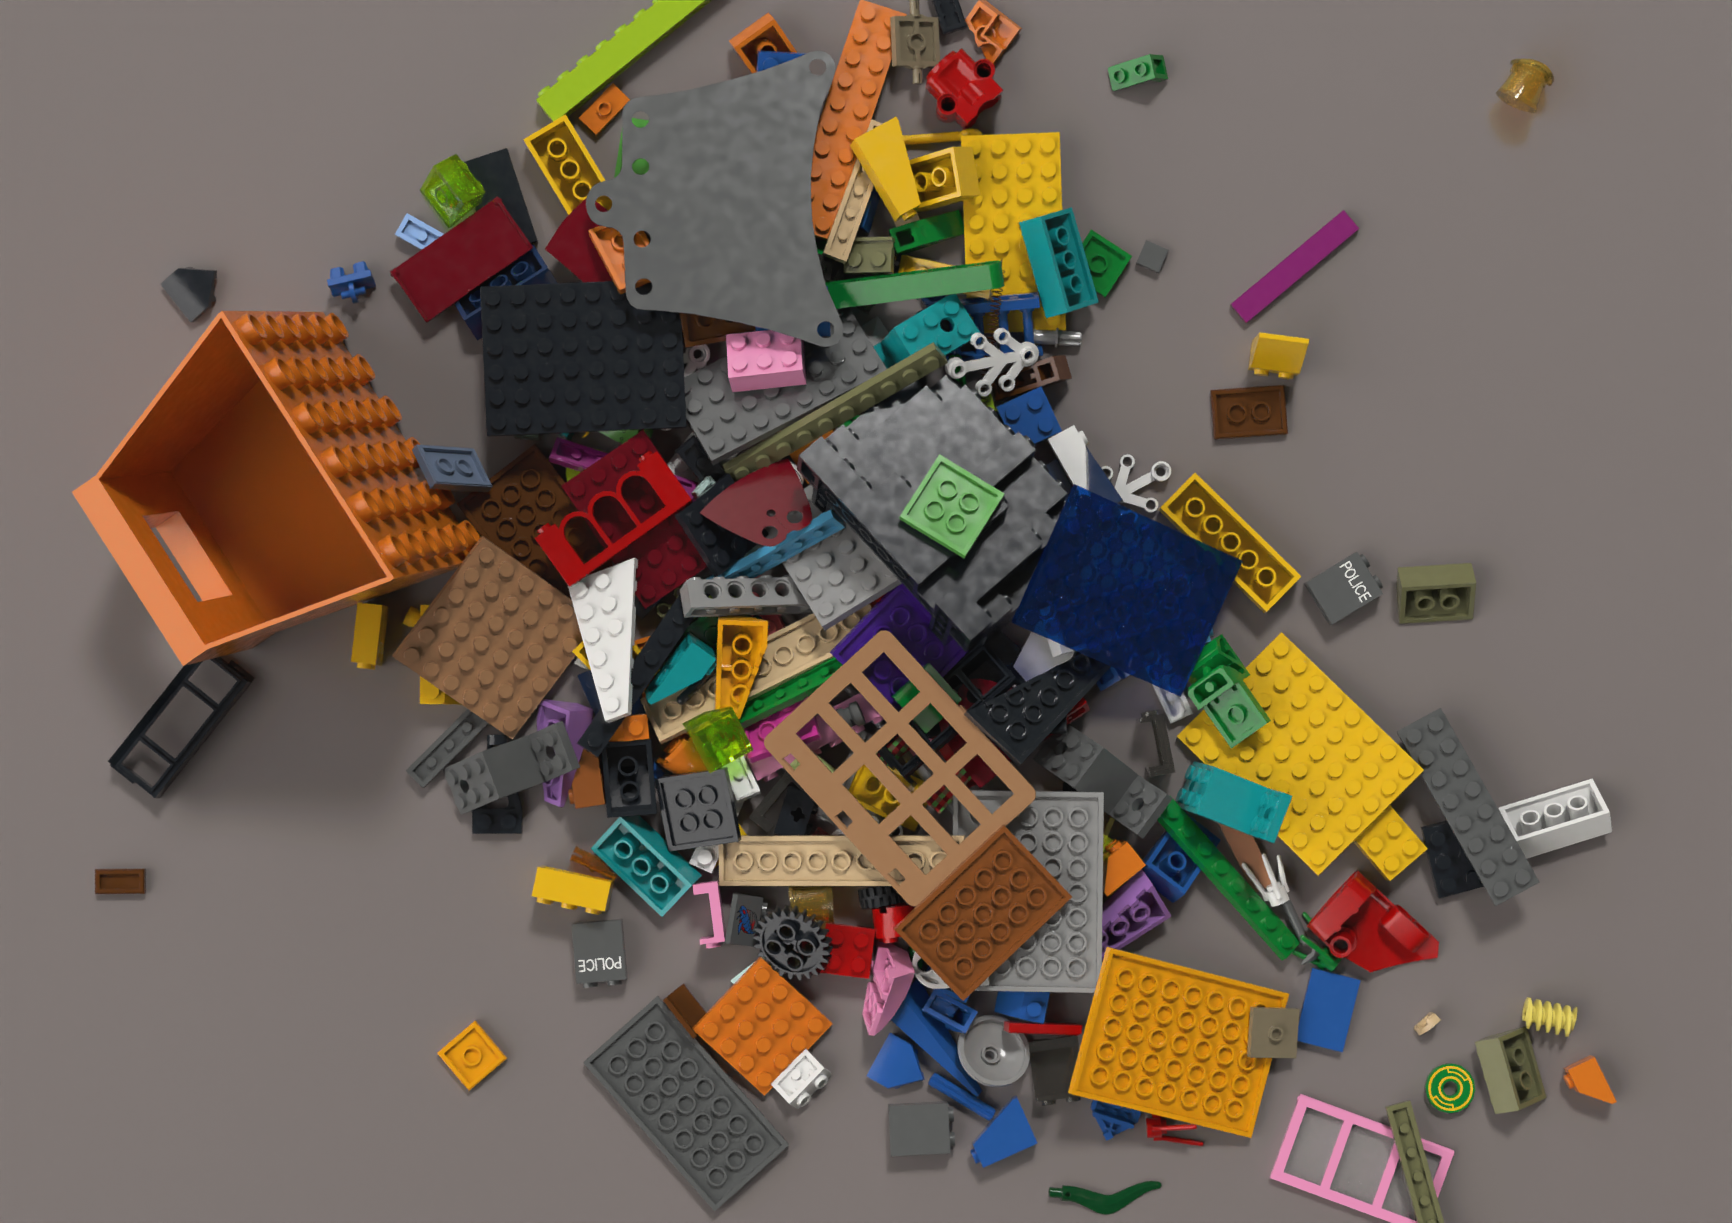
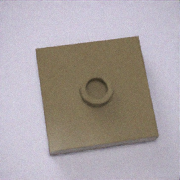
(1273, 1032)

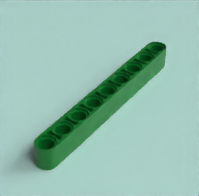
(916, 284)

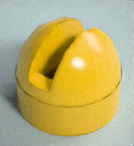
(411, 617)

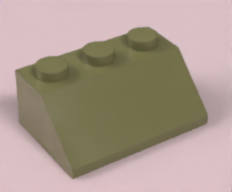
(1435, 593)
(1510, 1070)

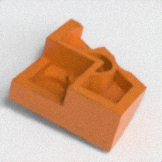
(991, 29)

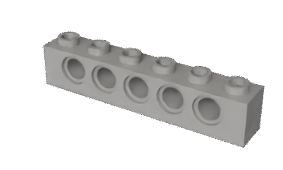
(697, 604)

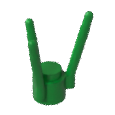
(1325, 957)

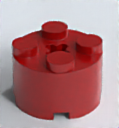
(887, 918)

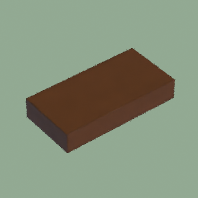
(120, 881)

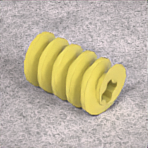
(1549, 1016)

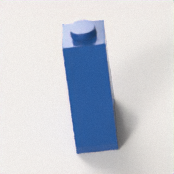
(1004, 1135)

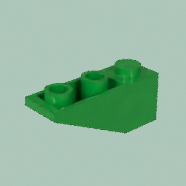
(927, 232)

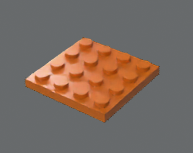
(762, 1025)

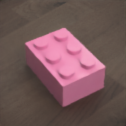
(764, 360)

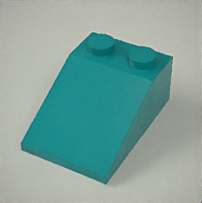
(684, 667)

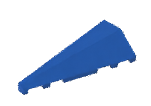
(931, 1035)

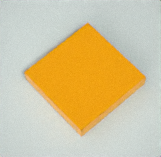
(472, 1055)

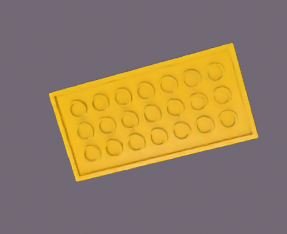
(1016, 183)

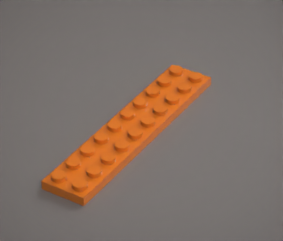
(849, 109)

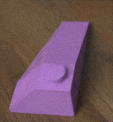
(576, 720)

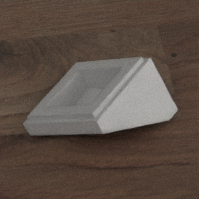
(875, 331)

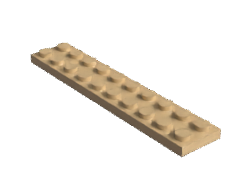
(786, 656)
(815, 860)

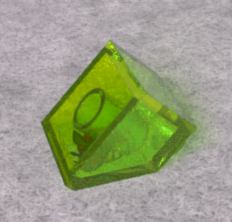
(452, 190)
(718, 737)

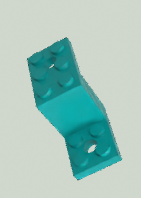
(925, 329)
(1233, 801)

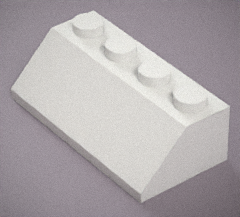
(1558, 818)

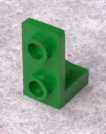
(1137, 71)

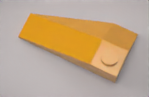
(739, 655)

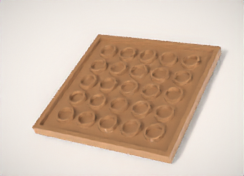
(494, 638)

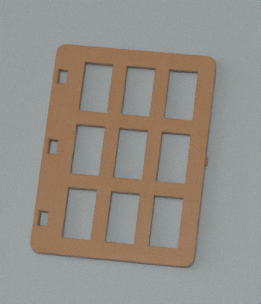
(833, 797)

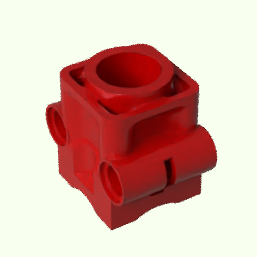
(957, 84)

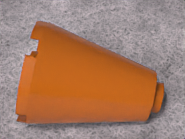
(681, 756)

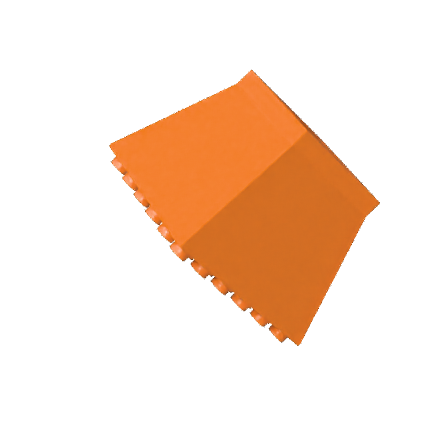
(269, 488)

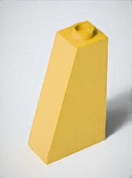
(888, 168)

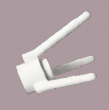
(1276, 891)

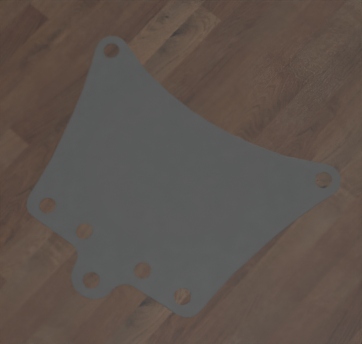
(726, 201)

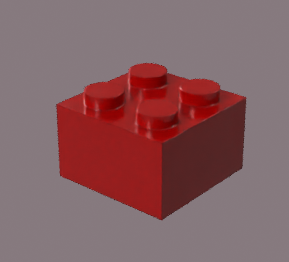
(850, 950)

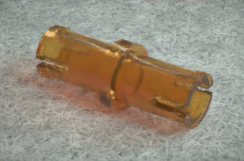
(592, 862)

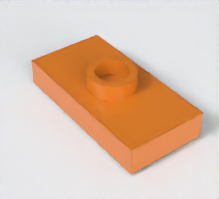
(604, 109)

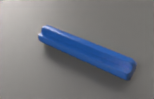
(962, 1096)

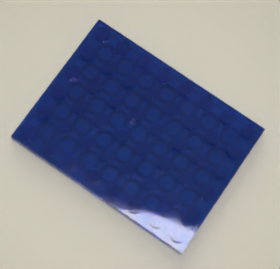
(1126, 590)

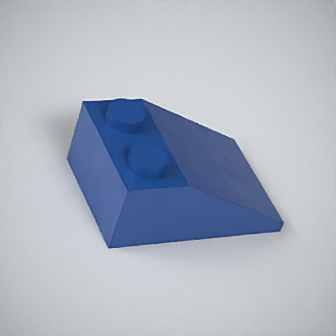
(1170, 867)

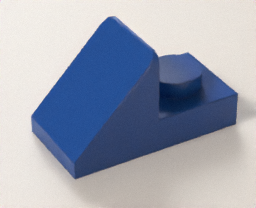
(950, 1011)

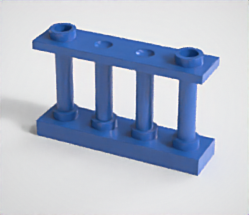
(979, 306)

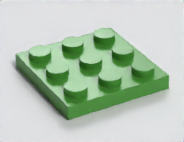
(951, 506)

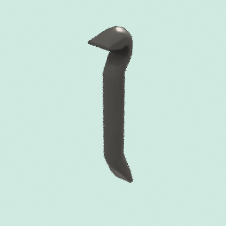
(1298, 928)

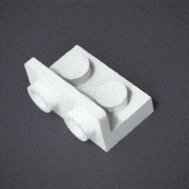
(801, 1079)

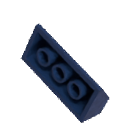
(525, 271)

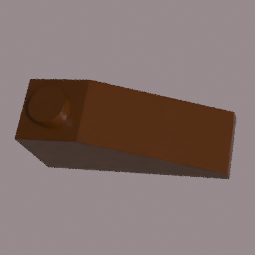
(1040, 374)

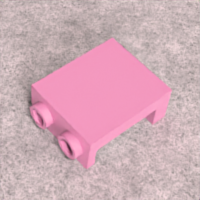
(714, 891)

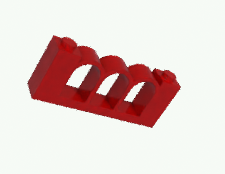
(563, 555)

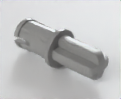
(1056, 338)

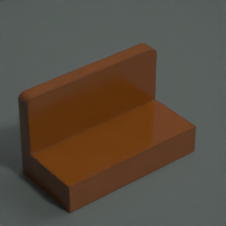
(685, 1008)

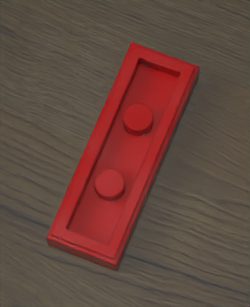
(1039, 1028)

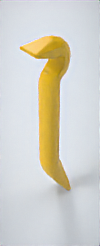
(939, 137)

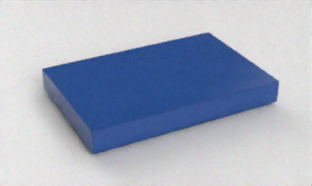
(1327, 1009)

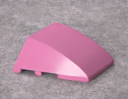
(890, 985)

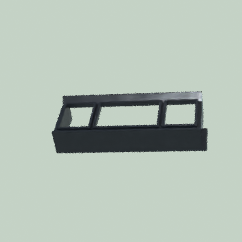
(956, 675)
(177, 764)

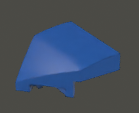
(896, 1064)
(1114, 1118)

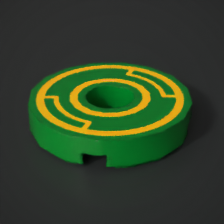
(1464, 1088)

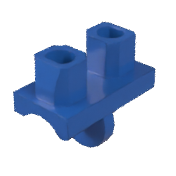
(351, 284)

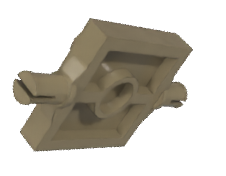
(915, 41)

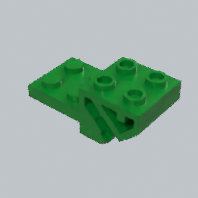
(1223, 694)

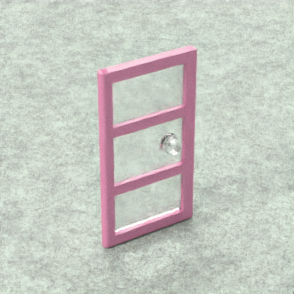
(1351, 1161)

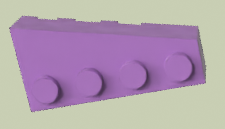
(1131, 912)

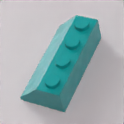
(1058, 262)
(645, 862)

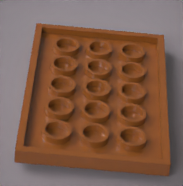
(982, 912)

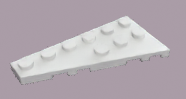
(607, 627)

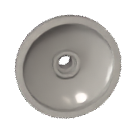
(1007, 1050)

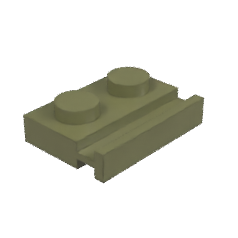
(870, 256)

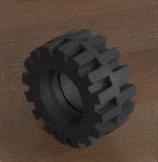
(878, 896)

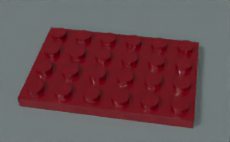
(665, 552)

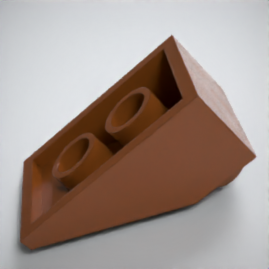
(588, 782)

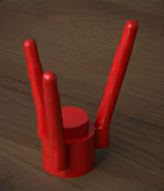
(1157, 1128)

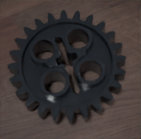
(793, 942)

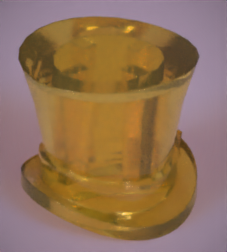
(1525, 84)
(815, 899)

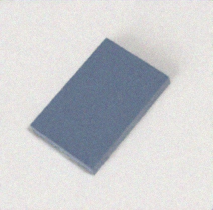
(452, 468)

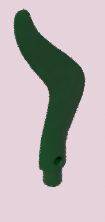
(1103, 1203)

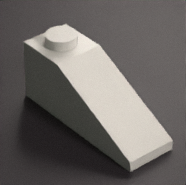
(1072, 455)

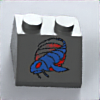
(743, 918)

